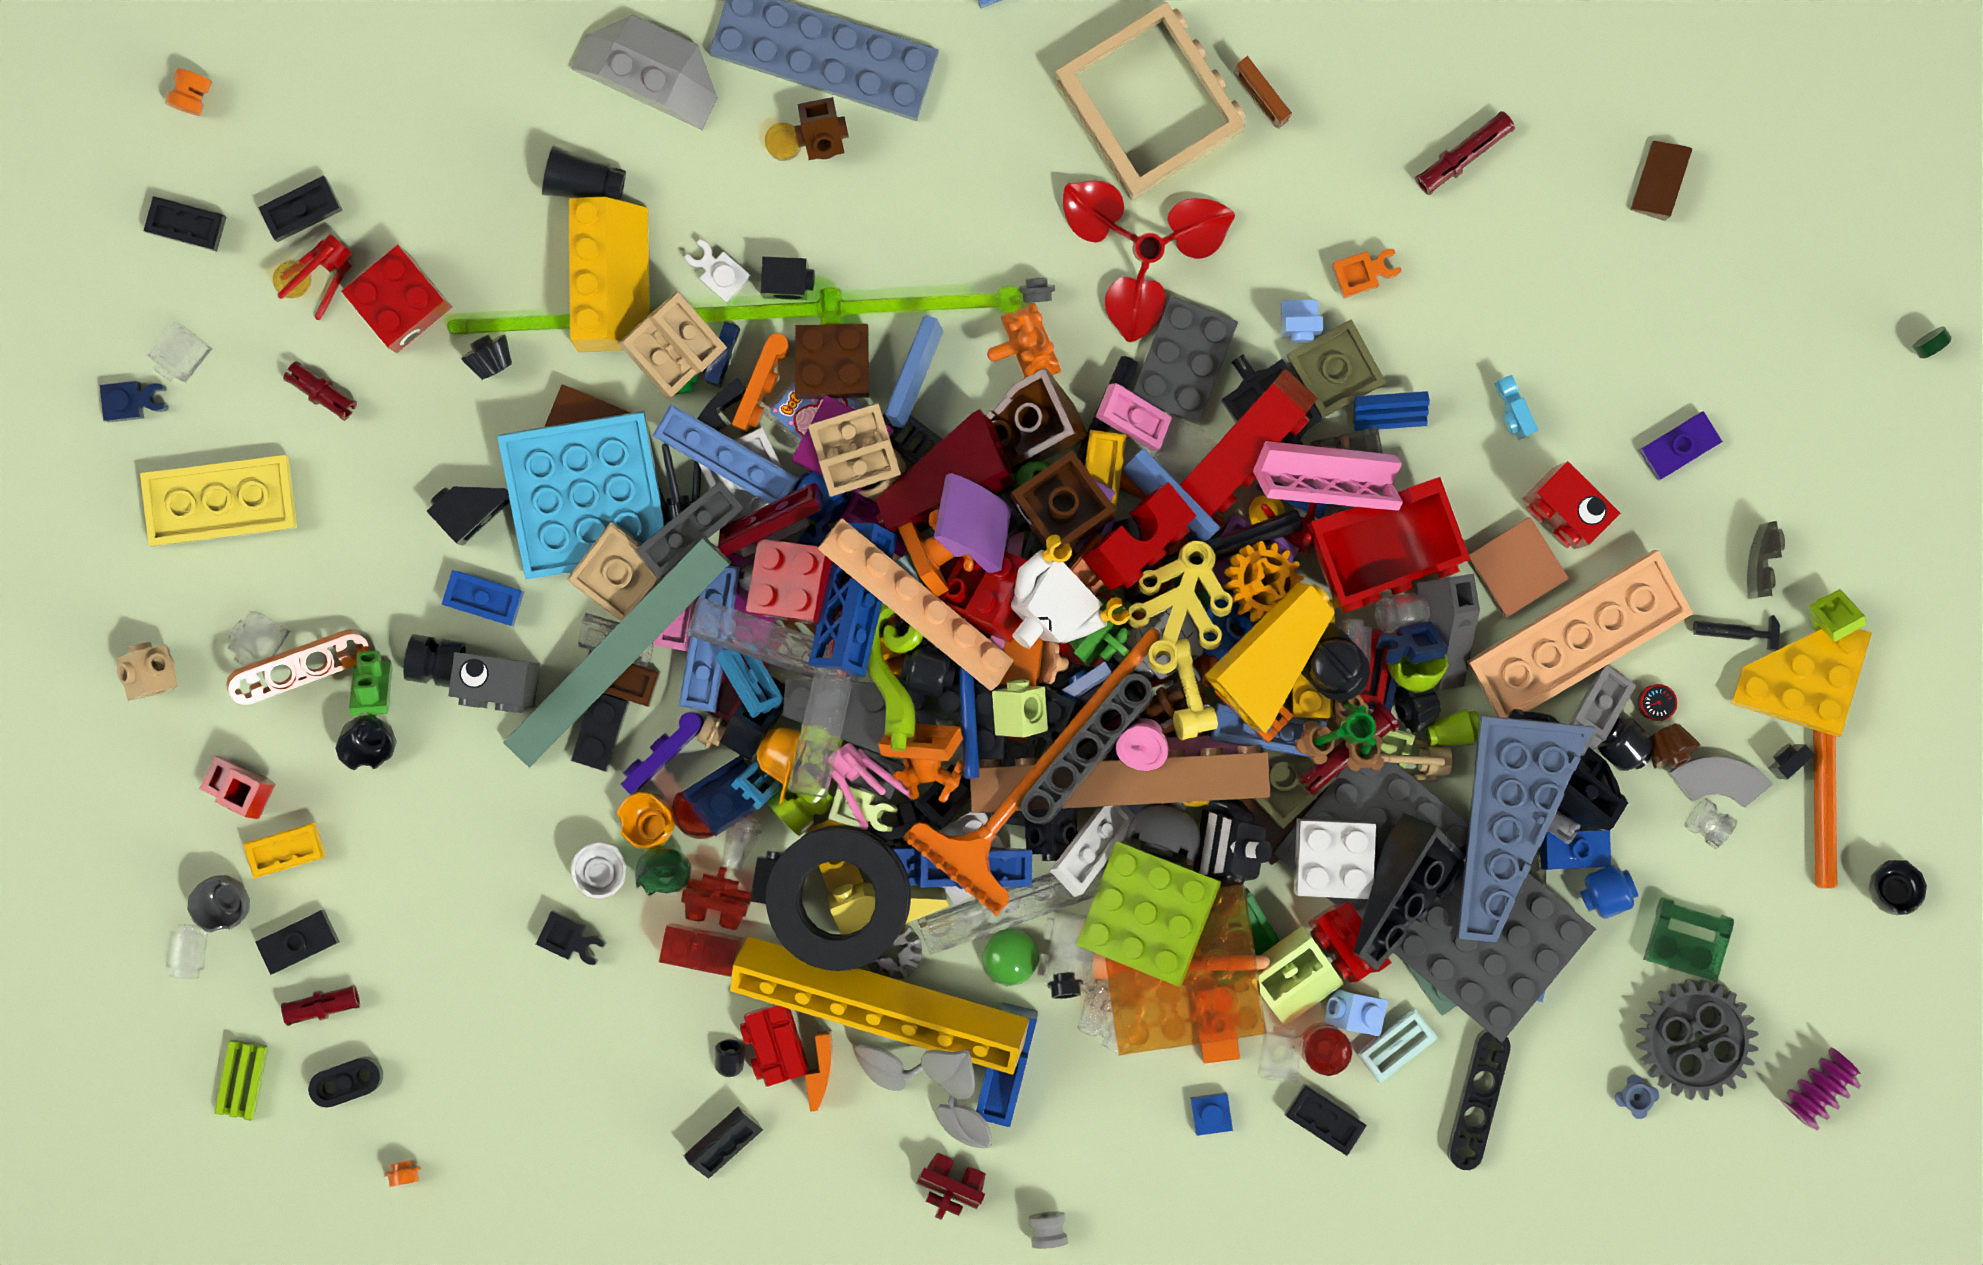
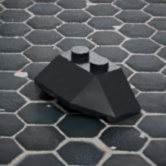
(1592, 791)

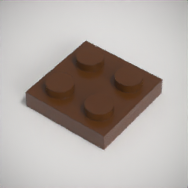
(832, 361)

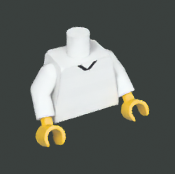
(1056, 601)

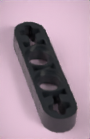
(1472, 1097)

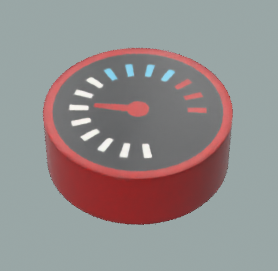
(1657, 702)

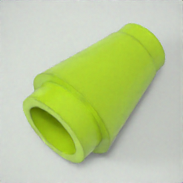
(1455, 729)

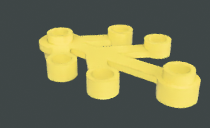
(1182, 600)

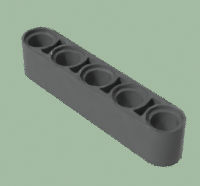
(1069, 756)

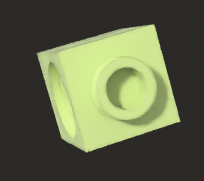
(1019, 709)

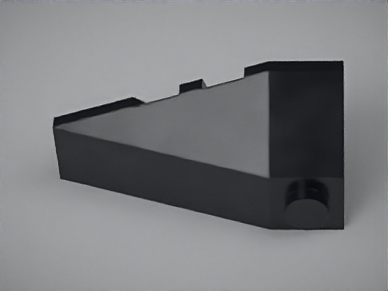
(1411, 873)

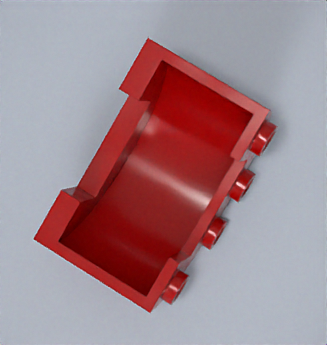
(1387, 549)

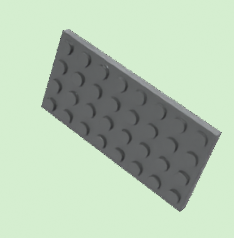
(1483, 978)

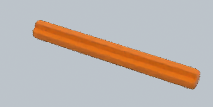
(1825, 810)

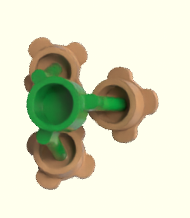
(1356, 729)

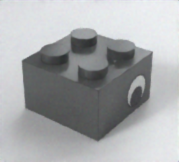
(493, 679)

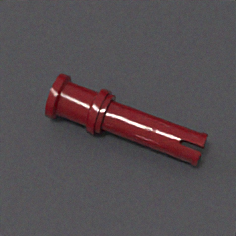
(1337, 759)

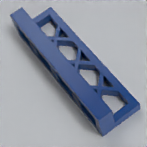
(857, 625)

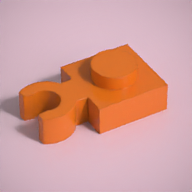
(1360, 274)

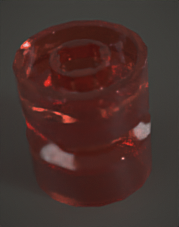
(1326, 1049)

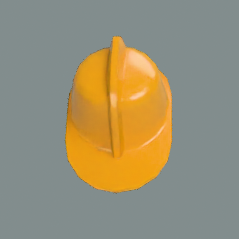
(777, 755)

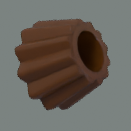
(1672, 746)

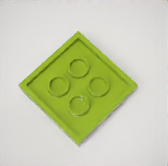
(1148, 914)

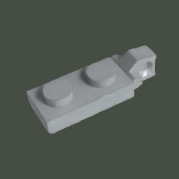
(1603, 704)

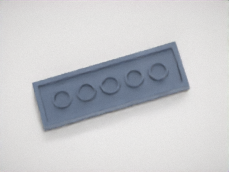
(826, 54)

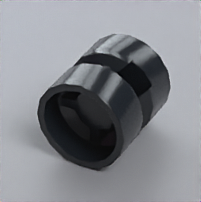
(430, 660)

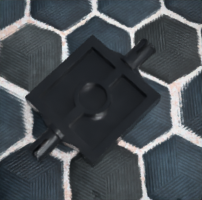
(1252, 388)

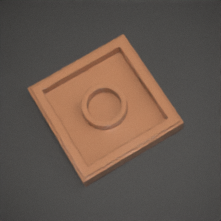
(1517, 567)

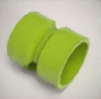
(798, 809)

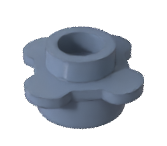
(1639, 1107)

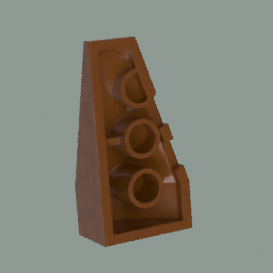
(1036, 420)

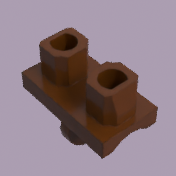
(1166, 702)

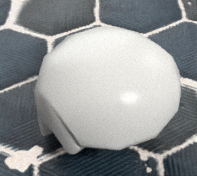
(598, 870)

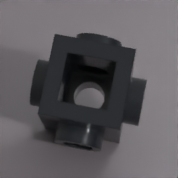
(1052, 837)

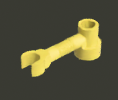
(1195, 718)

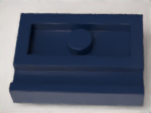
(718, 801)

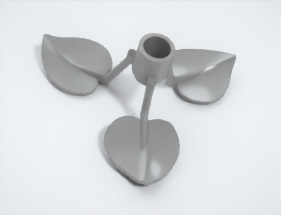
(950, 1070)

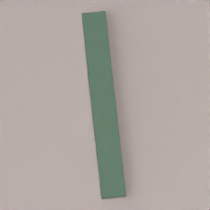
(617, 651)

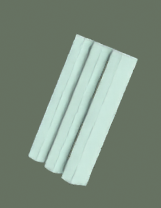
(1372, 1063)

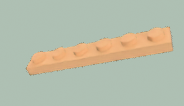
(916, 604)

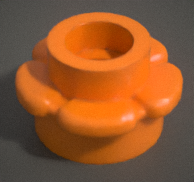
(402, 1173)

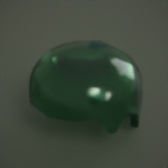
(662, 870)

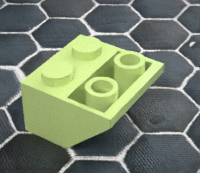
(1297, 976)

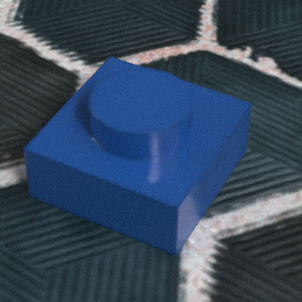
(1211, 1114)

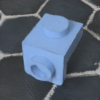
(1300, 320)
(1356, 1012)

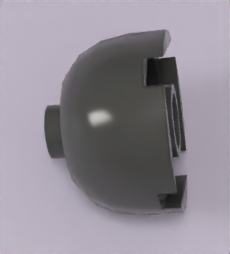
(1165, 832)

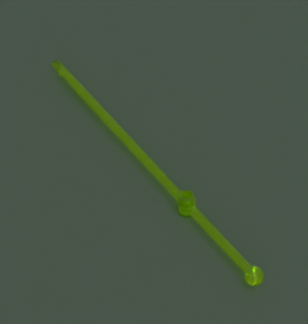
(828, 308)

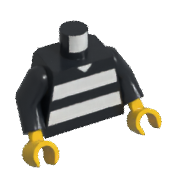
(1230, 842)

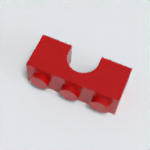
(1161, 520)

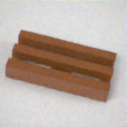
(1262, 92)

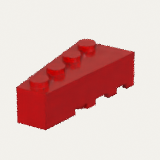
(1233, 459)

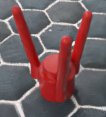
(329, 255)
(1300, 538)

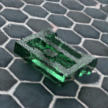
(1685, 951)

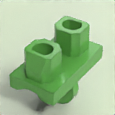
(1102, 642)
(370, 685)

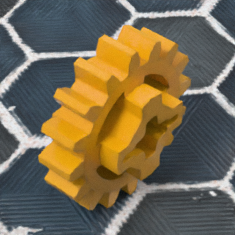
(1255, 566)

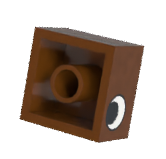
(1063, 502)

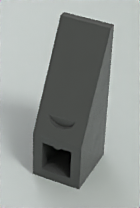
(1455, 616)

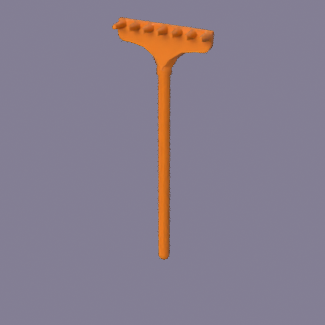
(967, 856)

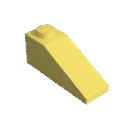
(855, 904)

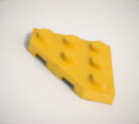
(1806, 681)

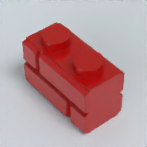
(775, 1044)

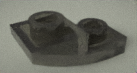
(1765, 546)

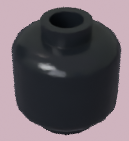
(927, 671)
(1627, 745)

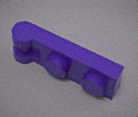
(663, 751)

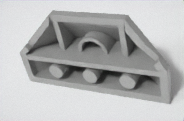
(650, 68)

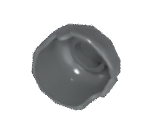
(218, 903)

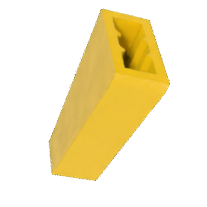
(1271, 656)

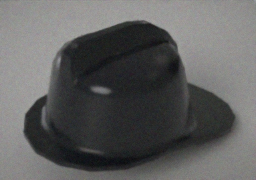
(1337, 666)

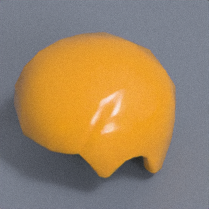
(645, 820)

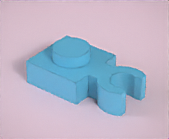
(1518, 416)

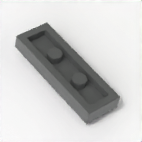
(682, 533)

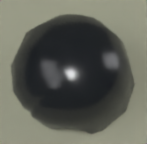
(365, 742)
(1897, 887)

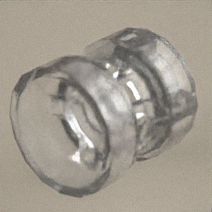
(1713, 825)

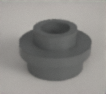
(1037, 290)

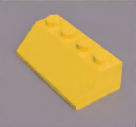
(607, 271)

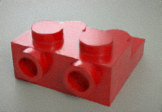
(1338, 932)

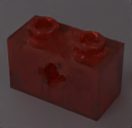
(699, 949)

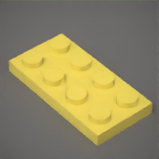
(218, 500)

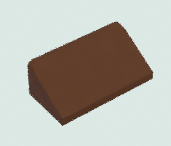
(1661, 180)

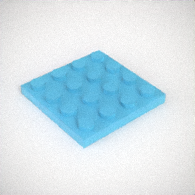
(574, 482)

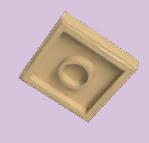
(614, 572)

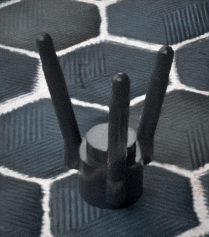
(678, 503)

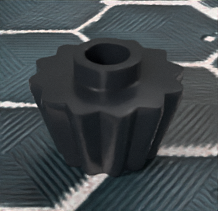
(488, 356)
(1417, 709)

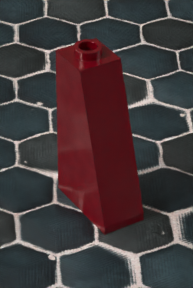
(968, 451)

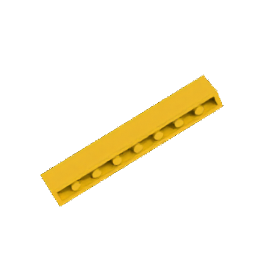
(880, 1005)

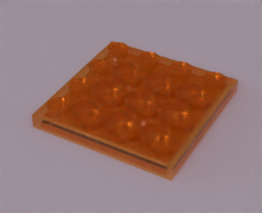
(1217, 995)

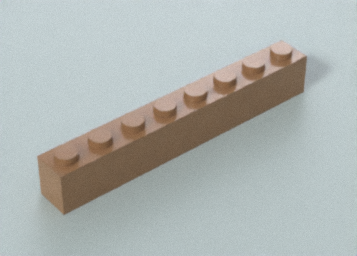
(1115, 783)

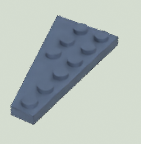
(1514, 798)

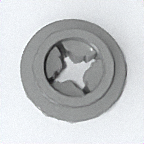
(909, 957)

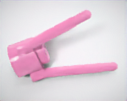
(852, 764)

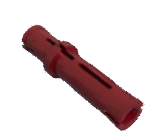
(1452, 162)

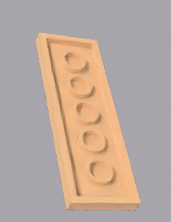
(1580, 636)

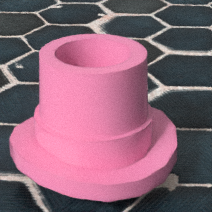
(1142, 745)

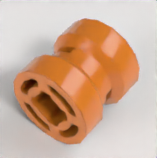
(188, 92)

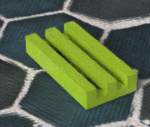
(227, 1076)

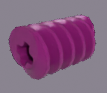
(1823, 1089)

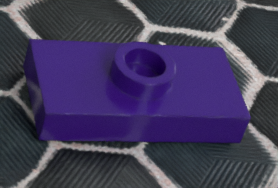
(1680, 445)

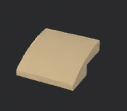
(672, 345)
(854, 449)

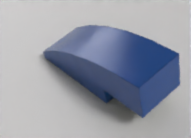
(1001, 1089)

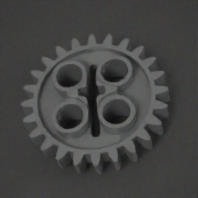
(1707, 1070)

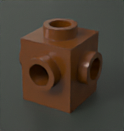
(821, 129)

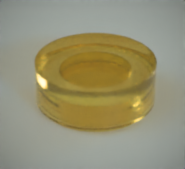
(782, 142)
(287, 271)

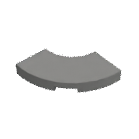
(1722, 777)

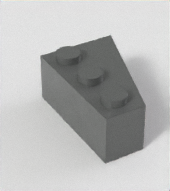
(864, 714)

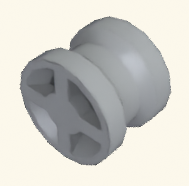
(1048, 1230)

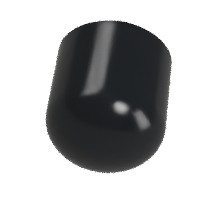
(729, 1063)

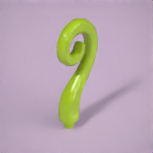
(899, 705)

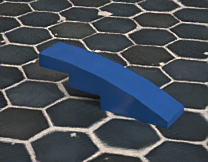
(1008, 865)

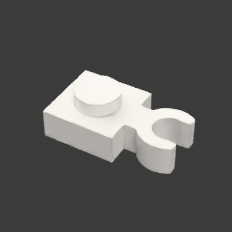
(720, 274)

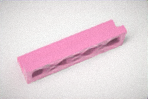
(1328, 471)

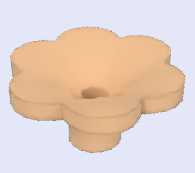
(1051, 663)

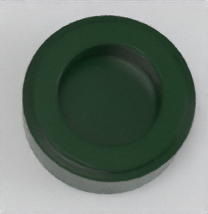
(1932, 342)

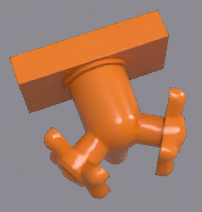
(1027, 341)
(929, 555)
(924, 758)

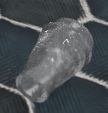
(740, 841)
(1095, 1008)

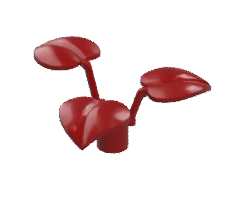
(1139, 304)

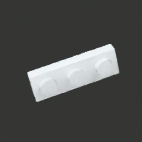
(1092, 847)

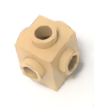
(146, 671)

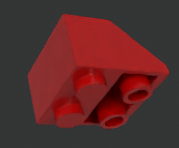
(985, 597)

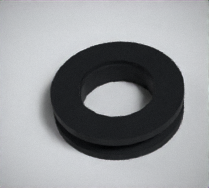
(798, 931)

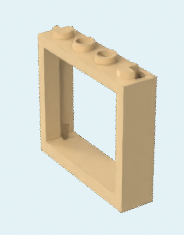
(1100, 132)

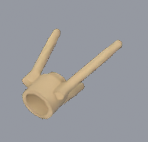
(1433, 760)

